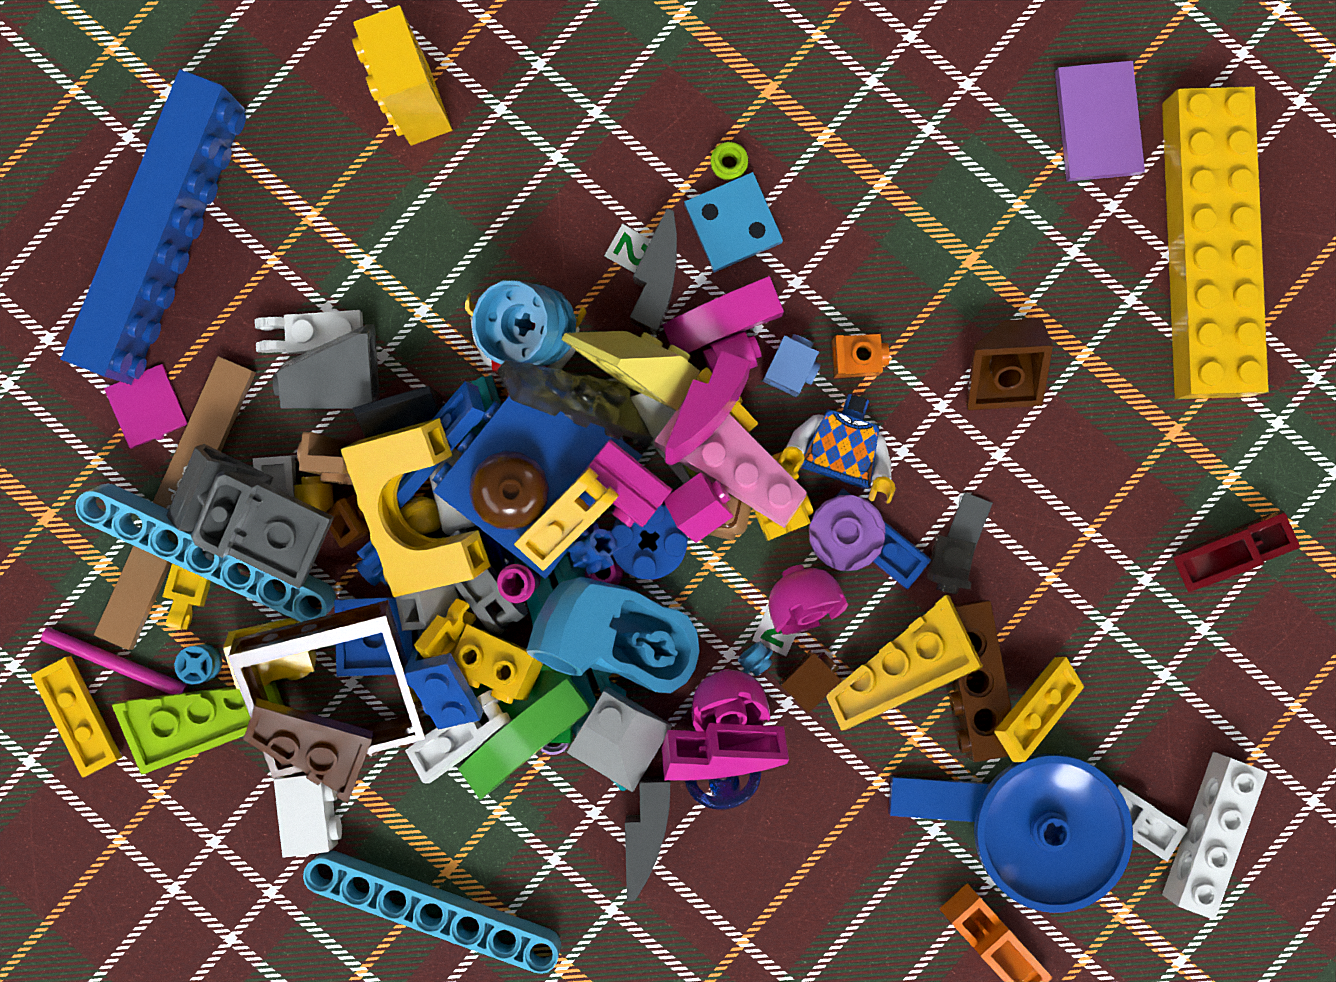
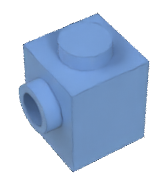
(793, 365)

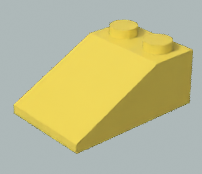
(638, 363)

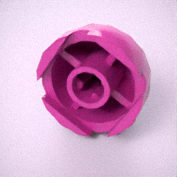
(803, 599)
(729, 699)

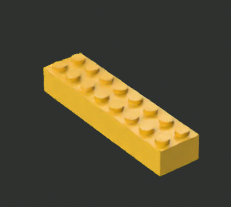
(1215, 243)

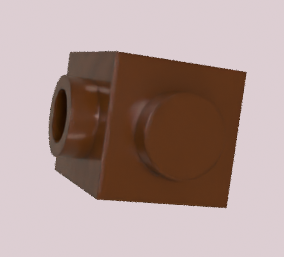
(811, 680)

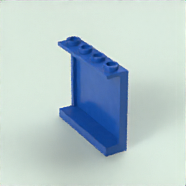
(551, 440)

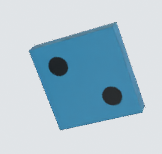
(733, 222)

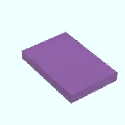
(1099, 121)

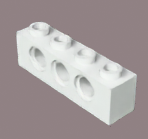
(1214, 835)

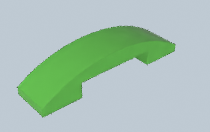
(524, 737)

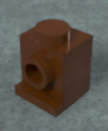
(354, 518)

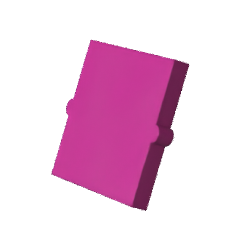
(146, 407)

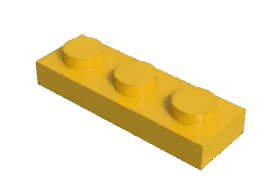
(1039, 709)
(76, 716)

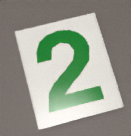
(627, 248)
(770, 638)

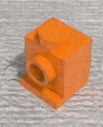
(849, 365)

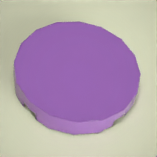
(847, 532)

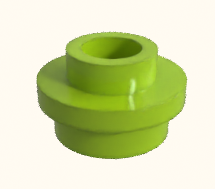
(729, 149)

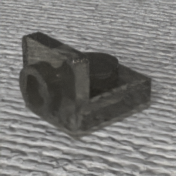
(951, 564)

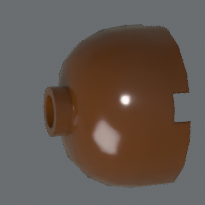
(508, 490)

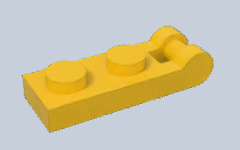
(565, 520)

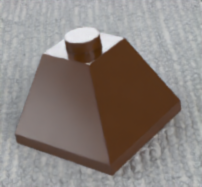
(1010, 366)

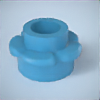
(756, 659)

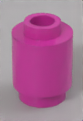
(737, 345)

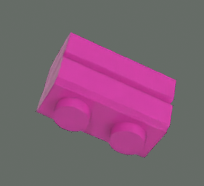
(637, 487)

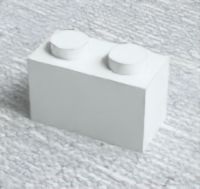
(306, 816)

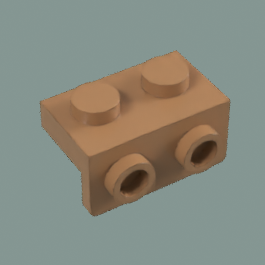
(323, 457)

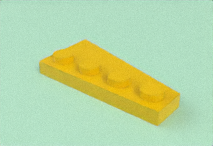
(914, 663)

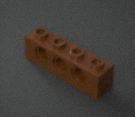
(993, 694)

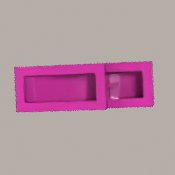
(725, 316)
(707, 406)
(723, 751)

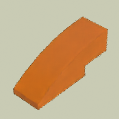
(992, 938)

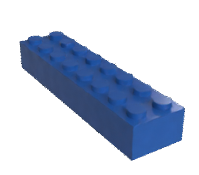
(156, 229)

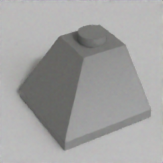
(619, 738)

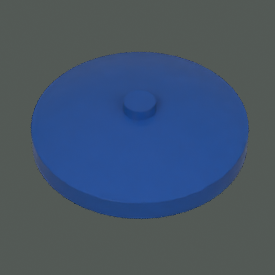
(1053, 833)

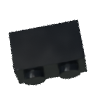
(398, 411)

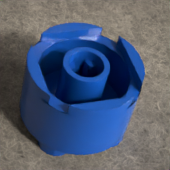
(645, 563)

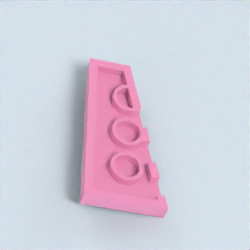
(742, 469)

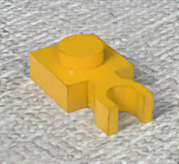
(443, 633)

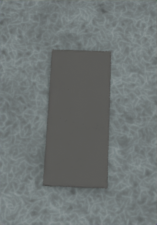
(970, 518)

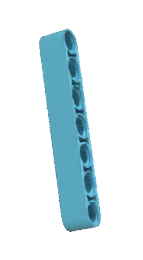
(223, 571)
(414, 915)

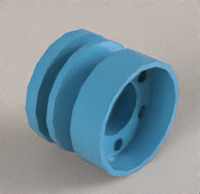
(505, 320)

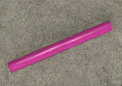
(113, 662)

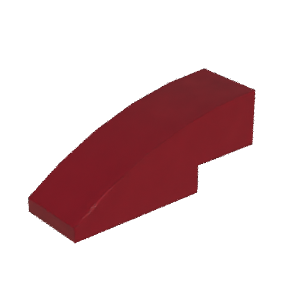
(1236, 551)

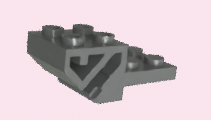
(240, 515)

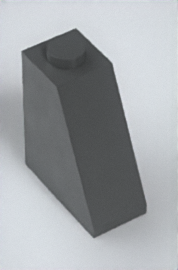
(332, 375)

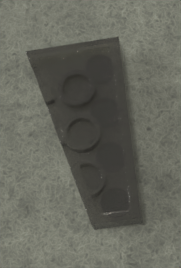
(578, 397)

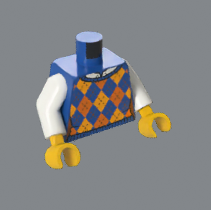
(843, 448)

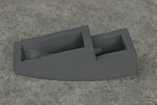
(656, 276)
(646, 832)

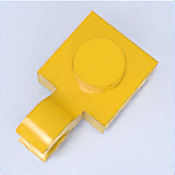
(185, 590)

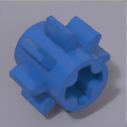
(593, 549)
(370, 565)

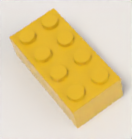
(400, 76)

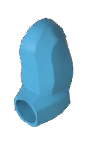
(614, 632)

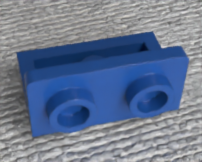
(442, 690)

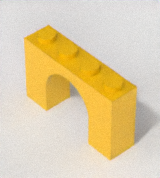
(408, 558)

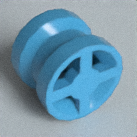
(190, 668)

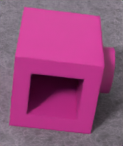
(699, 507)

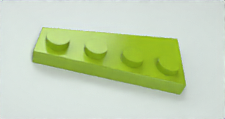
(183, 724)

